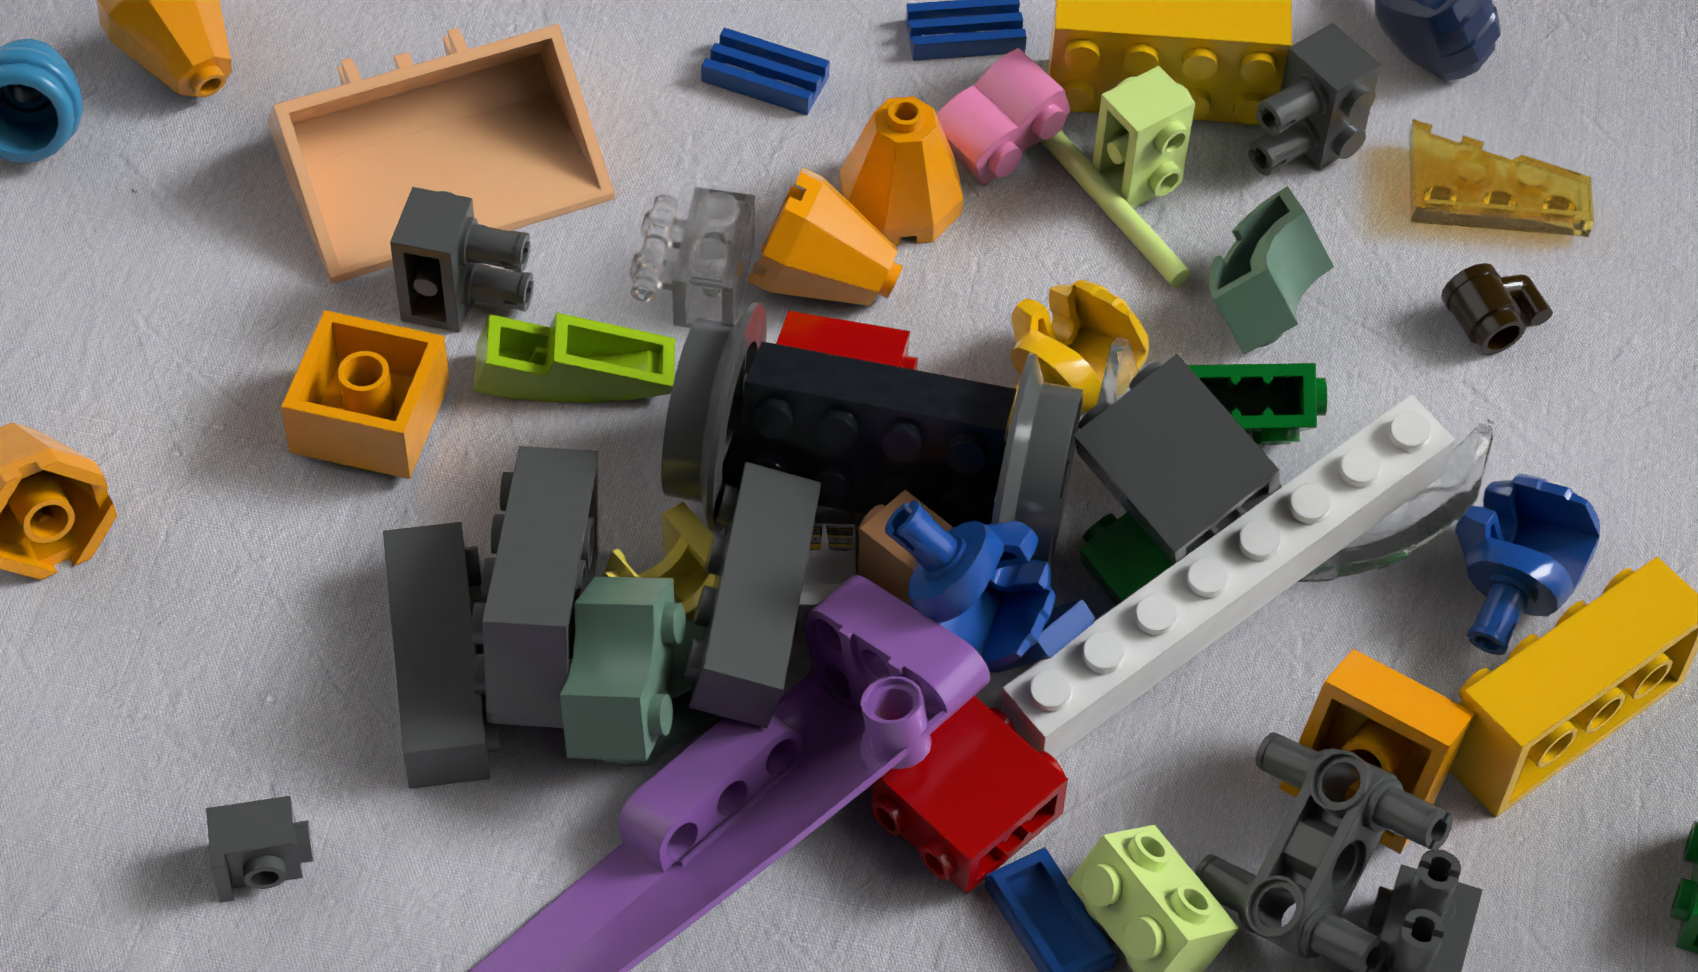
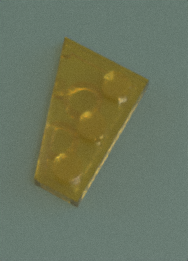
(1480, 189)

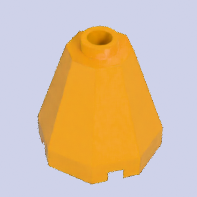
(173, 40)
(903, 173)
(824, 248)
(49, 503)

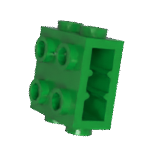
(1268, 398)

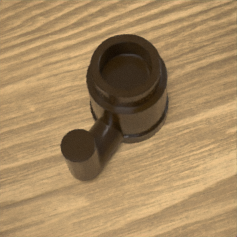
(1487, 307)

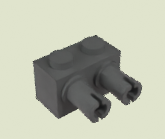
(1320, 103)
(444, 257)
(1426, 916)

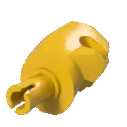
(1079, 339)

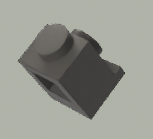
(256, 845)

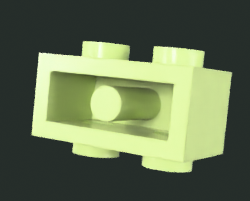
(1144, 135)
(1152, 902)

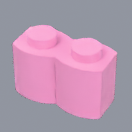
(1003, 115)

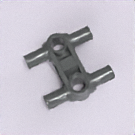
(1322, 852)

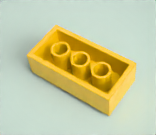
(1217, 49)
(1576, 683)

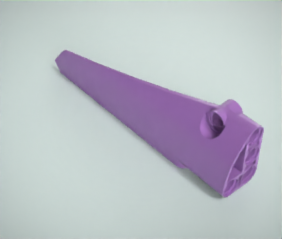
(754, 792)

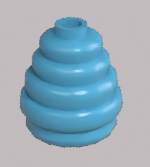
(41, 124)

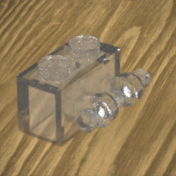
(711, 259)

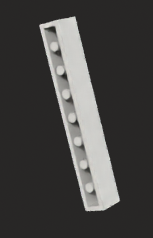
(1228, 578)

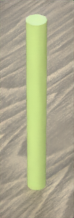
(1118, 209)

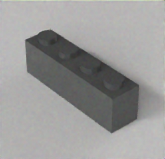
(754, 595)
(434, 655)

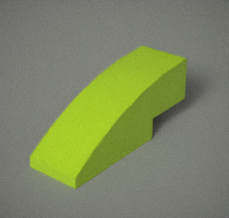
(572, 361)

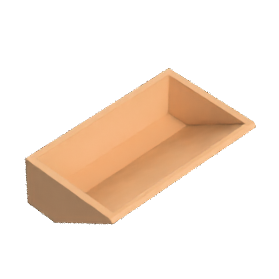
(474, 123)

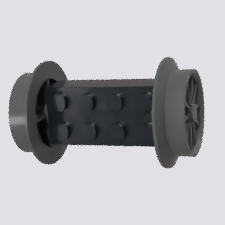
(867, 431)

